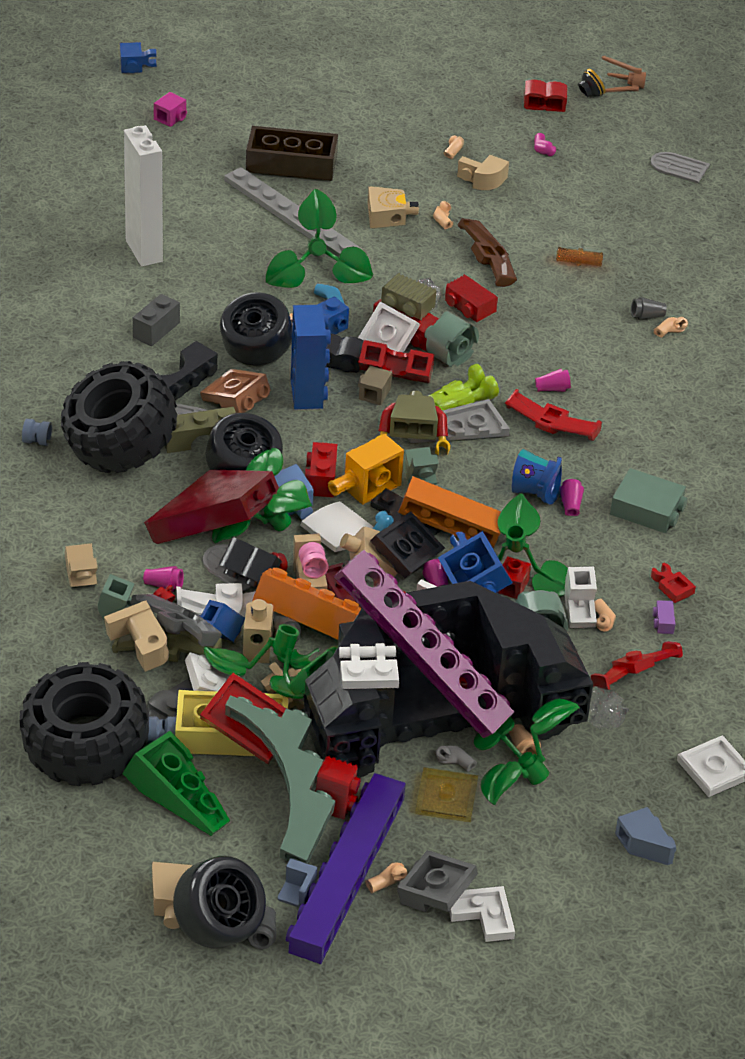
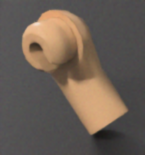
(441, 215)
(671, 325)
(606, 616)

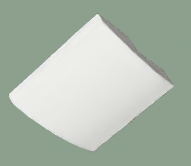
(333, 523)

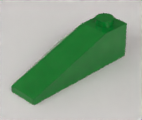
(170, 778)

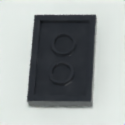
(407, 544)

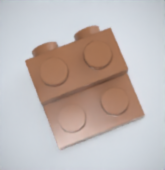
(237, 390)

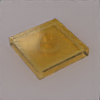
(446, 794)

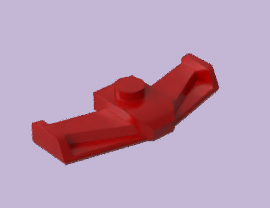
(552, 417)
(634, 663)

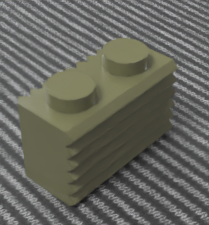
(408, 296)

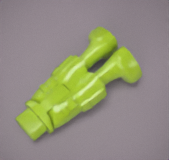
(473, 390)

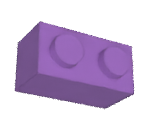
(664, 617)

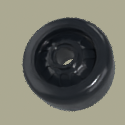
(256, 329)
(240, 439)
(219, 902)

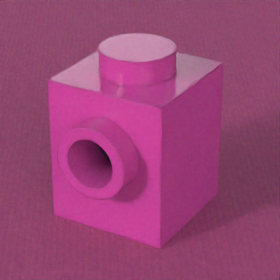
(170, 109)

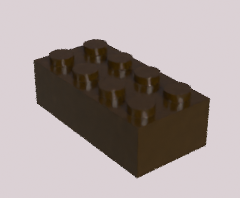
(291, 153)

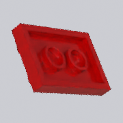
(215, 715)

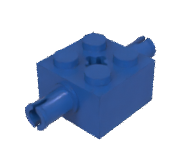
(474, 562)

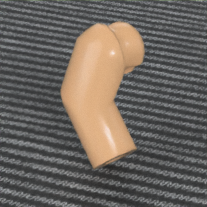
(456, 144)
(392, 874)

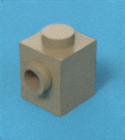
(374, 385)

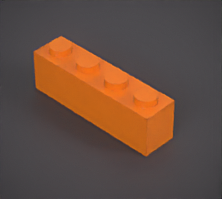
(450, 511)
(305, 603)

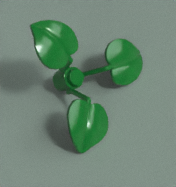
(317, 213)
(289, 498)
(522, 520)
(283, 644)
(529, 765)

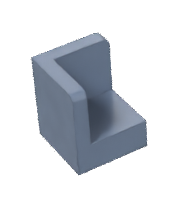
(298, 882)

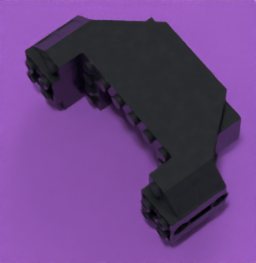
(511, 645)

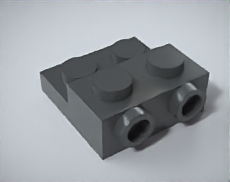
(435, 882)

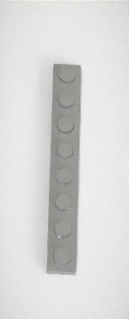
(283, 208)

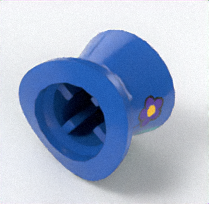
(537, 476)

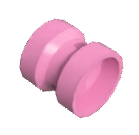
(313, 560)

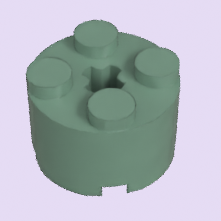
(451, 339)
(546, 604)

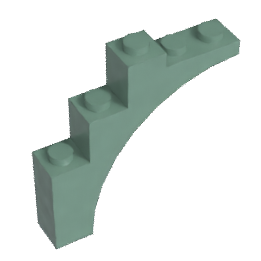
(285, 739)

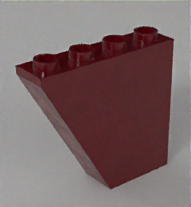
(212, 503)

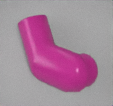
(543, 146)

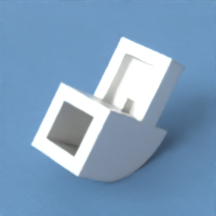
(579, 597)

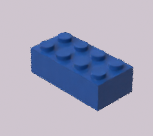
(309, 356)

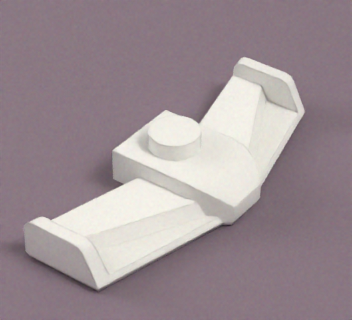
(229, 594)

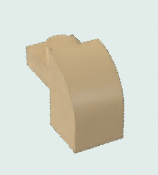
(483, 175)
(81, 565)

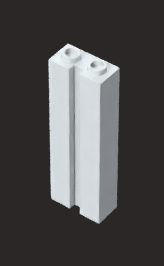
(143, 195)

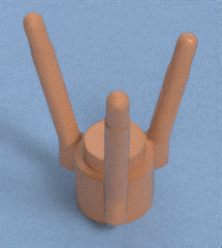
(635, 78)

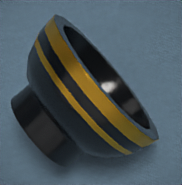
(591, 84)

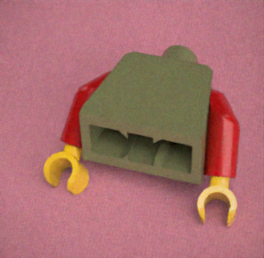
(415, 418)

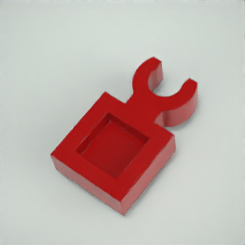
(675, 585)

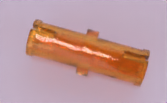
(579, 256)

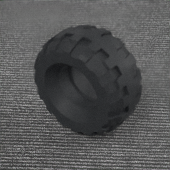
(119, 417)
(91, 749)

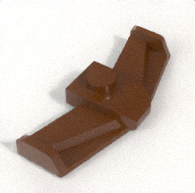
(489, 252)

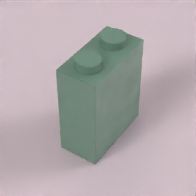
(648, 500)

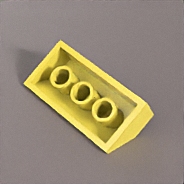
(200, 736)

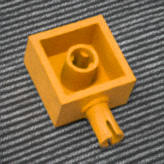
(370, 470)

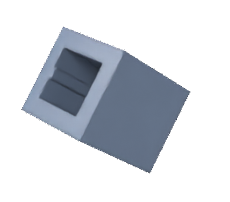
(645, 837)

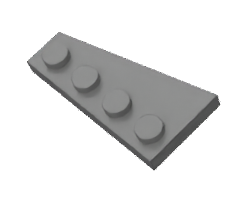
(472, 422)

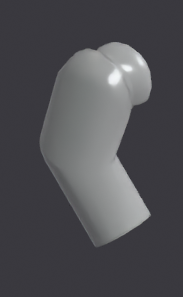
(455, 755)

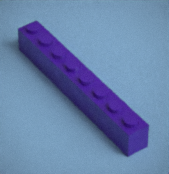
(346, 869)

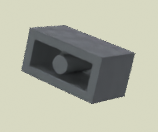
(156, 320)

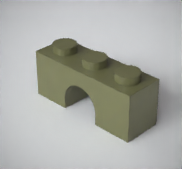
(193, 425)

